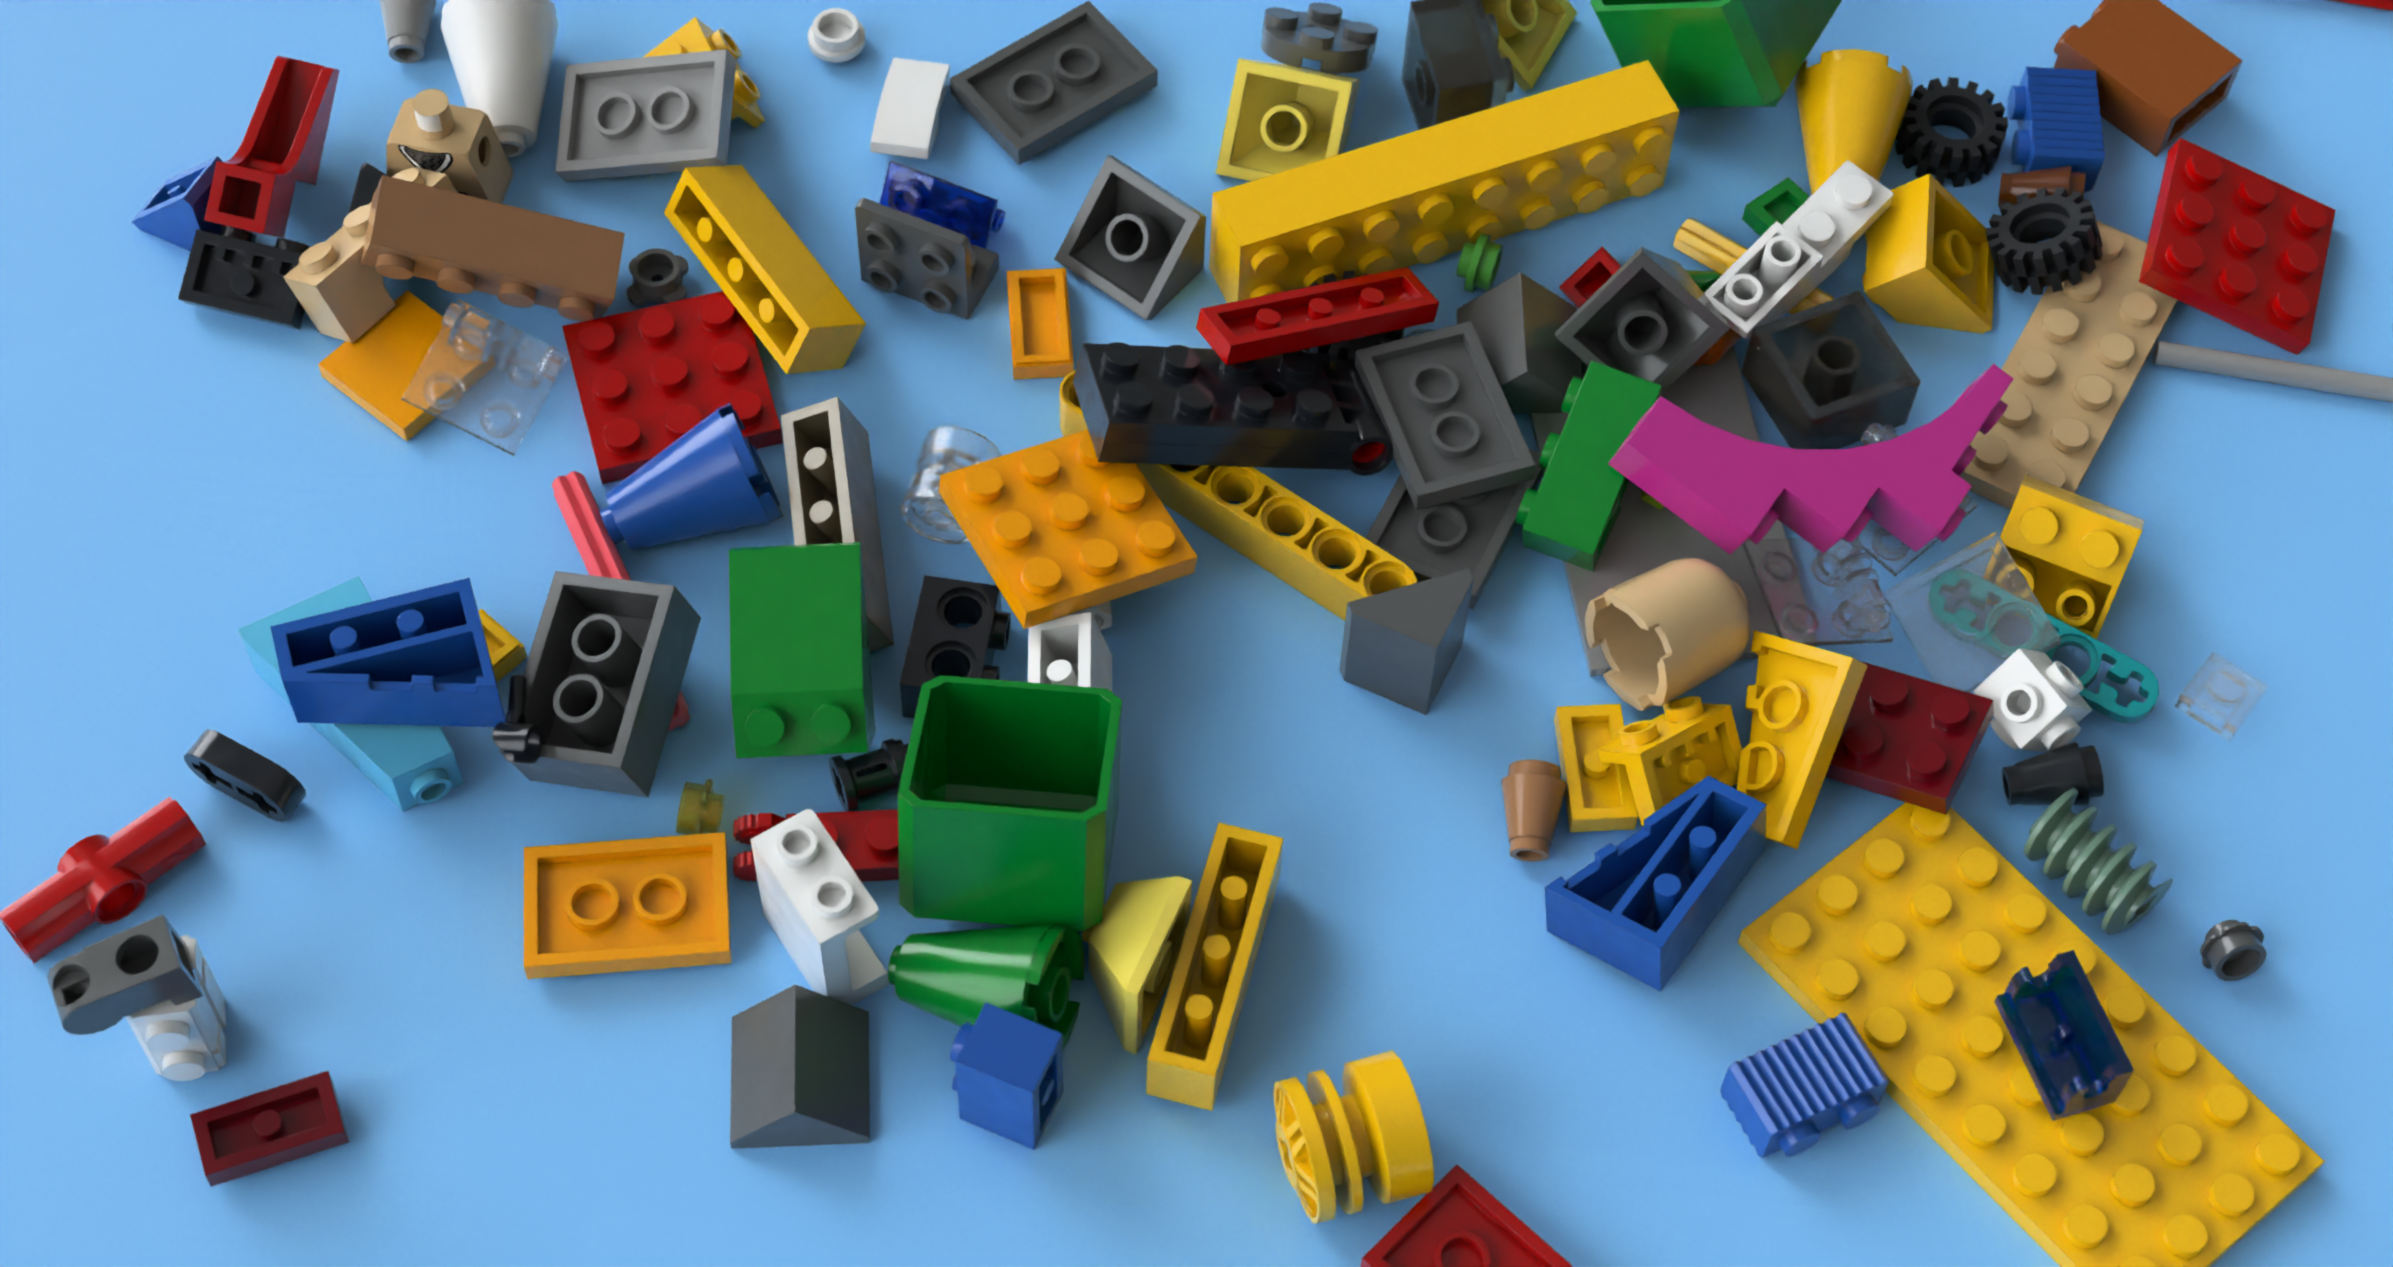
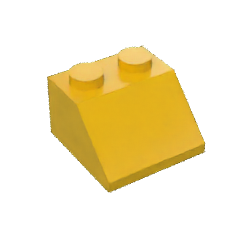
(1930, 260)

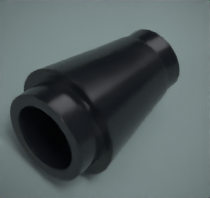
(2053, 773)

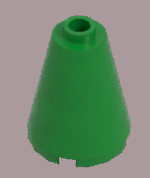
(1009, 967)

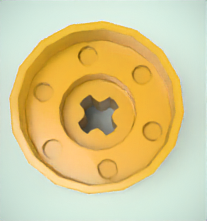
(1366, 1133)

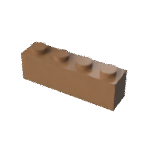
(492, 249)

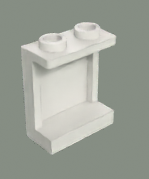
(818, 908)

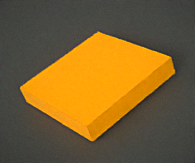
(383, 363)

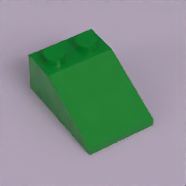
(799, 651)

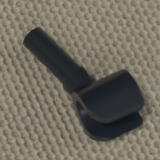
(519, 740)

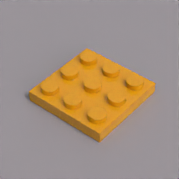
(1065, 528)

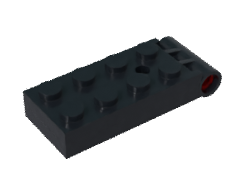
(1257, 413)

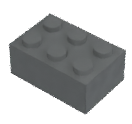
(606, 680)

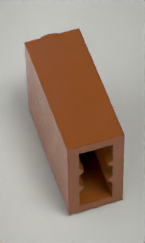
(2150, 69)

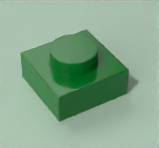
(1773, 206)

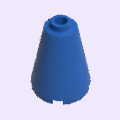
(693, 488)

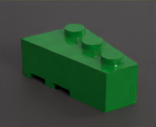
(1579, 490)

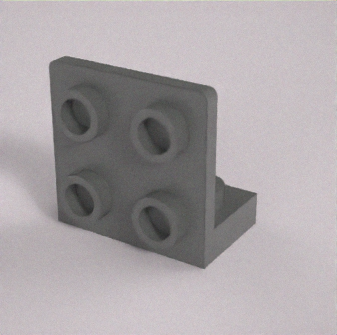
(922, 260)

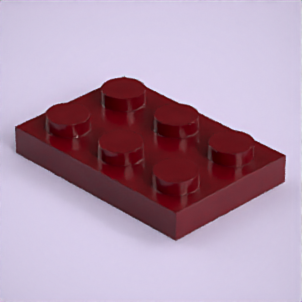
(1910, 738)

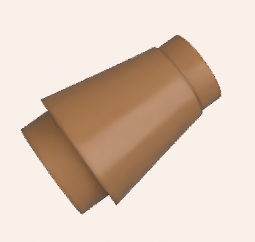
(1532, 807)

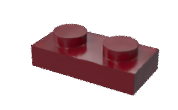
(269, 1128)

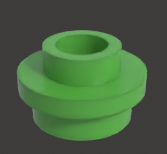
(1479, 263)

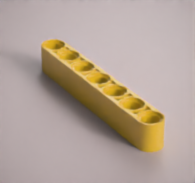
(1257, 520)

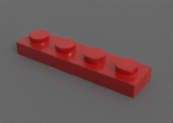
(1316, 315)

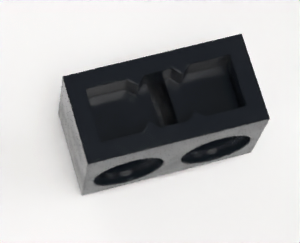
(946, 650)

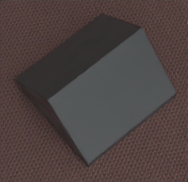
(1134, 240)
(1645, 321)
(1519, 338)
(1407, 639)
(800, 1072)

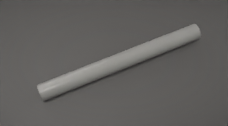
(2273, 371)

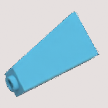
(403, 761)

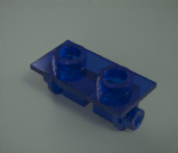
(941, 203)

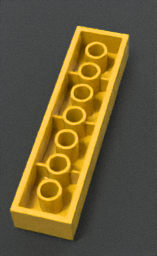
(1446, 185)

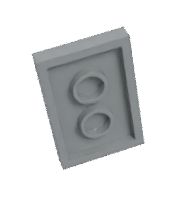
(646, 115)

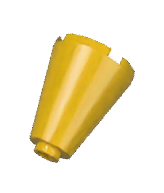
(1850, 111)

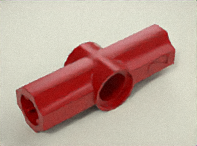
(101, 879)

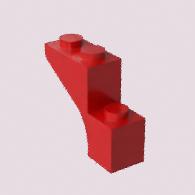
(278, 149)

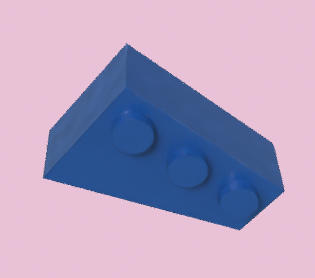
(392, 662)
(1663, 885)

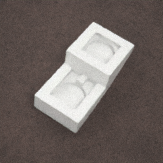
(910, 108)

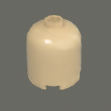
(1668, 630)

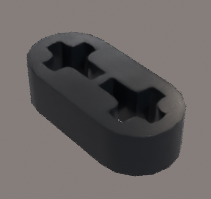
(245, 775)

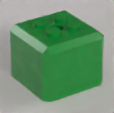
(1717, 48)
(1009, 802)

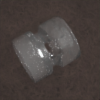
(942, 452)

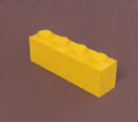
(764, 269)
(1214, 967)

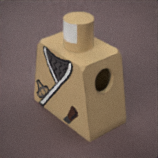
(450, 142)

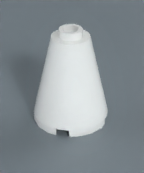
(503, 62)

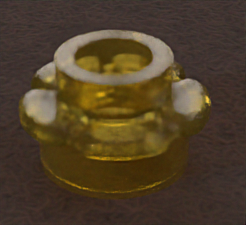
(699, 809)

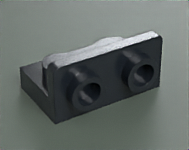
(243, 277)

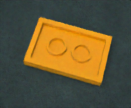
(626, 905)

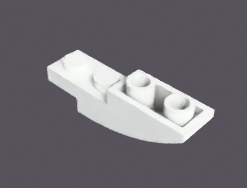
(1801, 252)

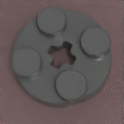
(1318, 36)

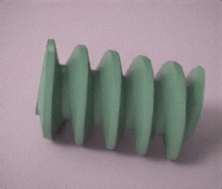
(2093, 865)

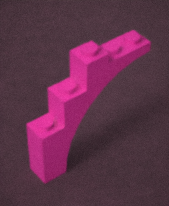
(1741, 486)

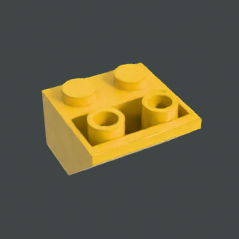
(2070, 551)

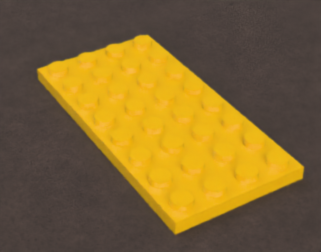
(1916, 944)

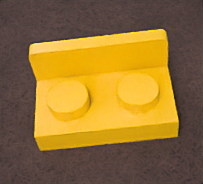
(1676, 751)

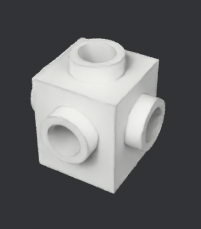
(2034, 702)

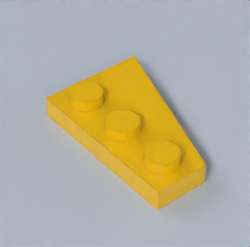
(1795, 728)

